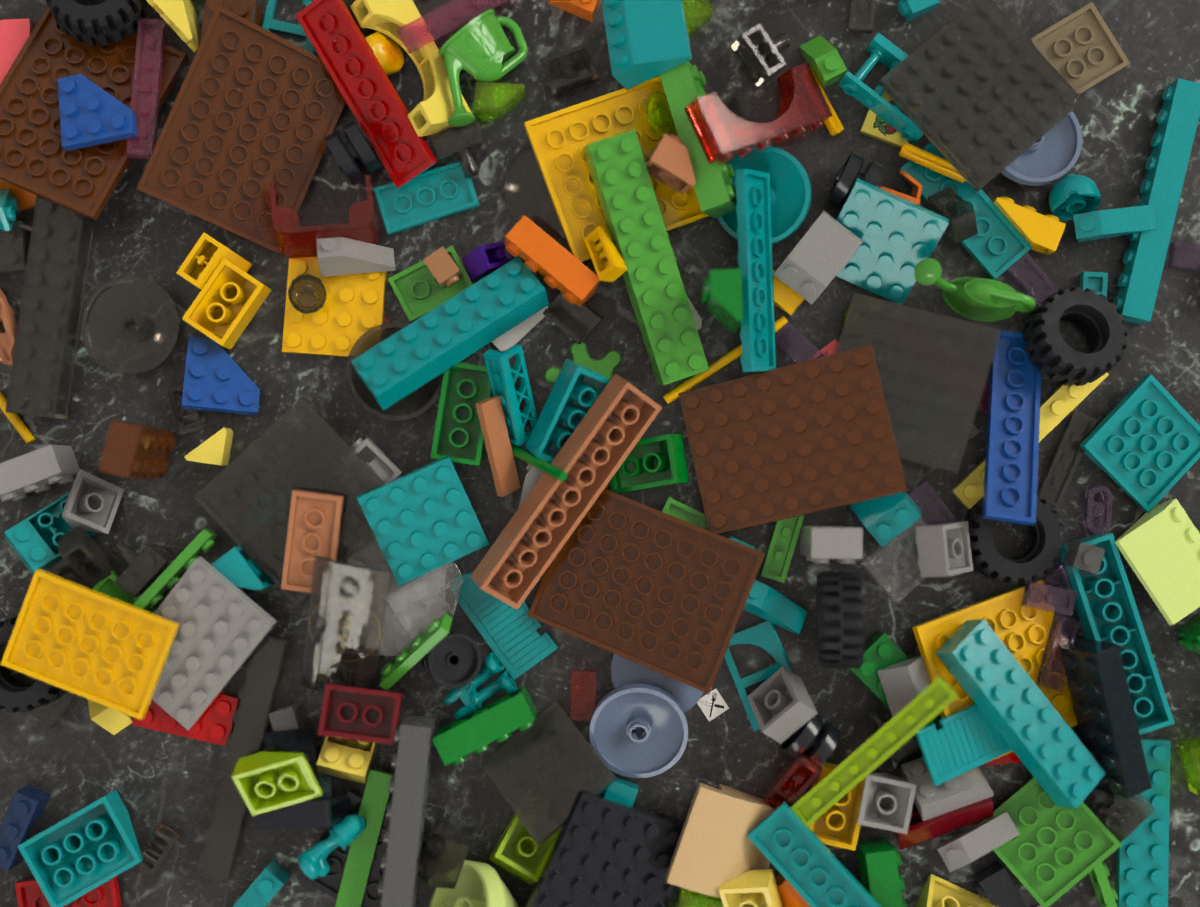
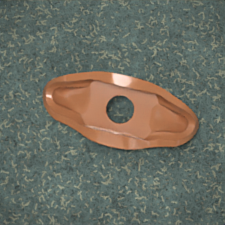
(7, 338)

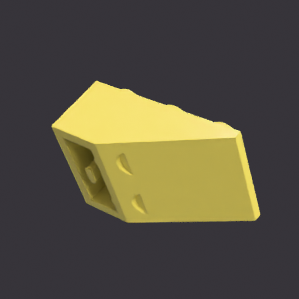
(181, 18)
(346, 758)

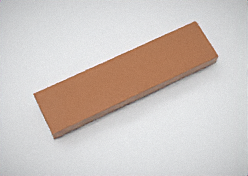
(498, 445)

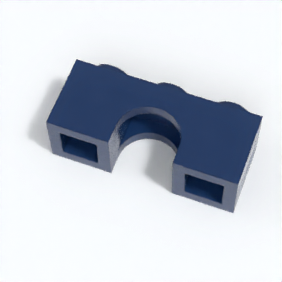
(23, 811)

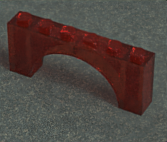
(726, 134)

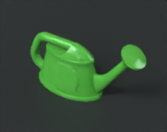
(480, 51)
(974, 296)

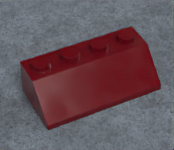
(925, 830)

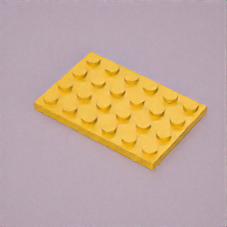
(90, 644)

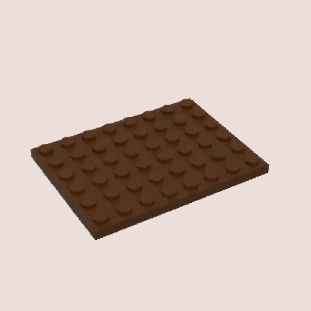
(31, 116)
(242, 120)
(792, 441)
(649, 589)

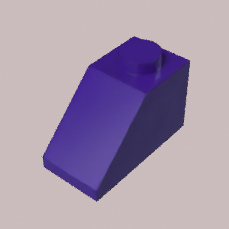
(486, 259)

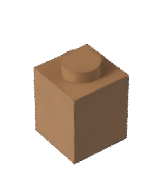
(443, 268)

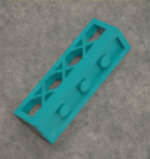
(502, 384)

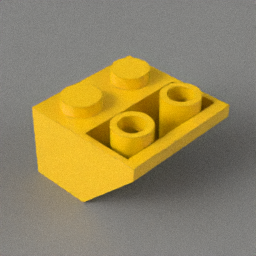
(205, 259)

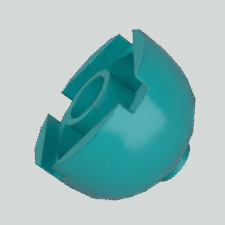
(1073, 195)

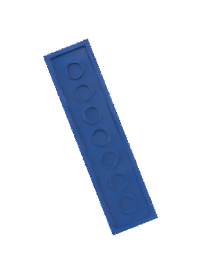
(1012, 433)

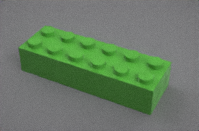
(713, 181)

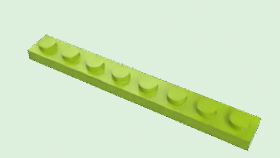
(874, 751)

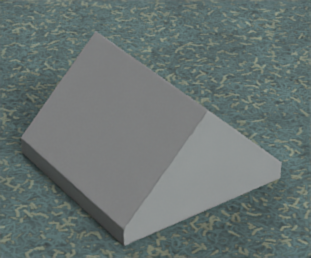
(92, 503)
(903, 682)
(886, 802)

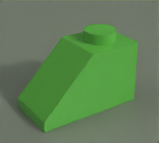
(823, 60)

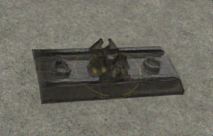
(344, 625)

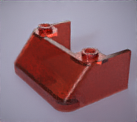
(302, 242)

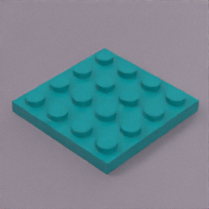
(893, 237)
(1145, 443)
(423, 520)

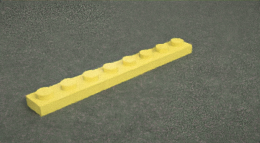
(1052, 412)

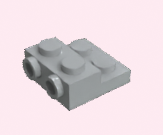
(376, 459)

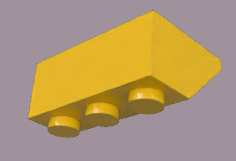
(226, 304)

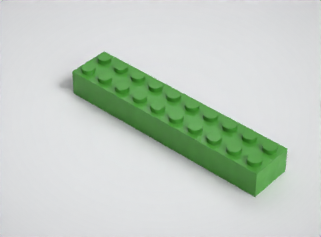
(645, 247)

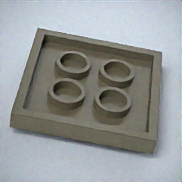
(1081, 49)

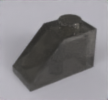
(960, 215)

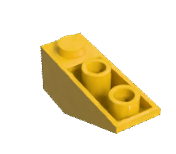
(1039, 230)

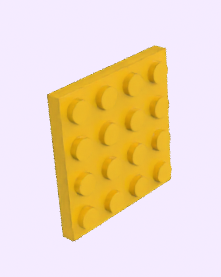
(350, 310)

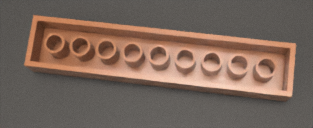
(558, 506)

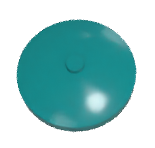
(788, 191)

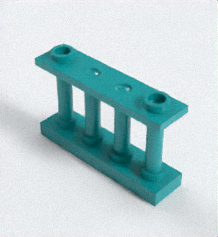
(890, 56)

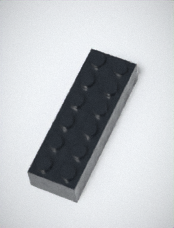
(1106, 715)

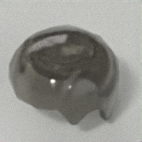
(307, 294)

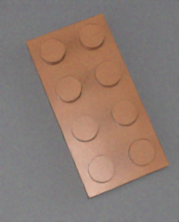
(311, 532)

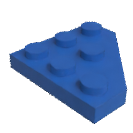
(91, 114)
(216, 381)

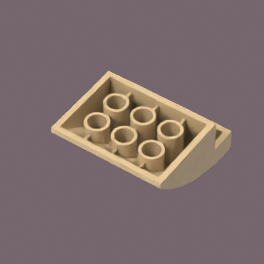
(715, 840)

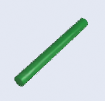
(539, 463)

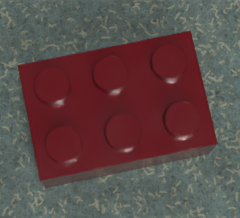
(360, 713)

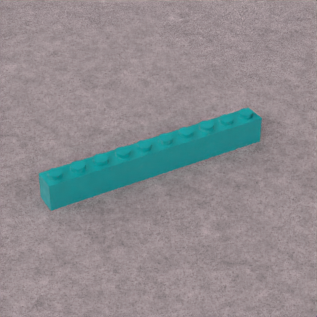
(1163, 189)

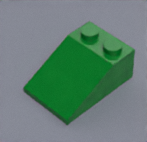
(652, 464)

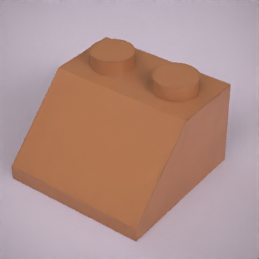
(671, 164)

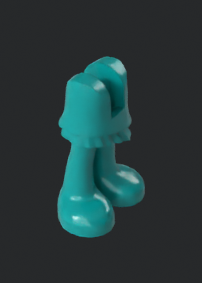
(474, 699)
(314, 861)

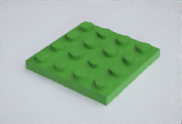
(1054, 843)

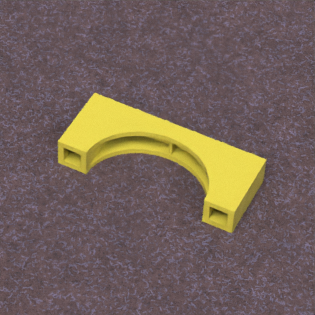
(437, 105)

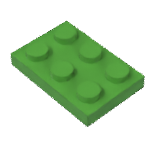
(421, 292)

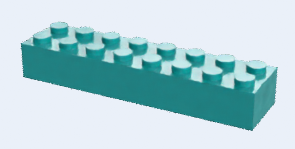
(450, 332)
(1111, 616)
(1021, 713)

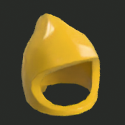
(386, 51)

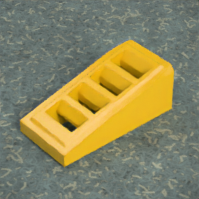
(615, 265)

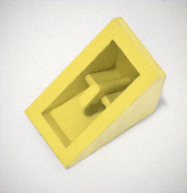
(214, 450)
(108, 718)

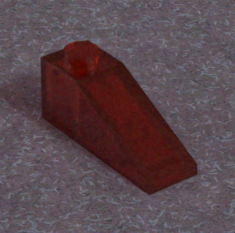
(792, 782)

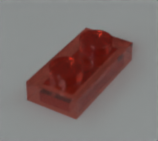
(582, 694)

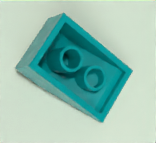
(887, 516)

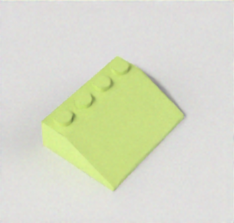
(1166, 558)

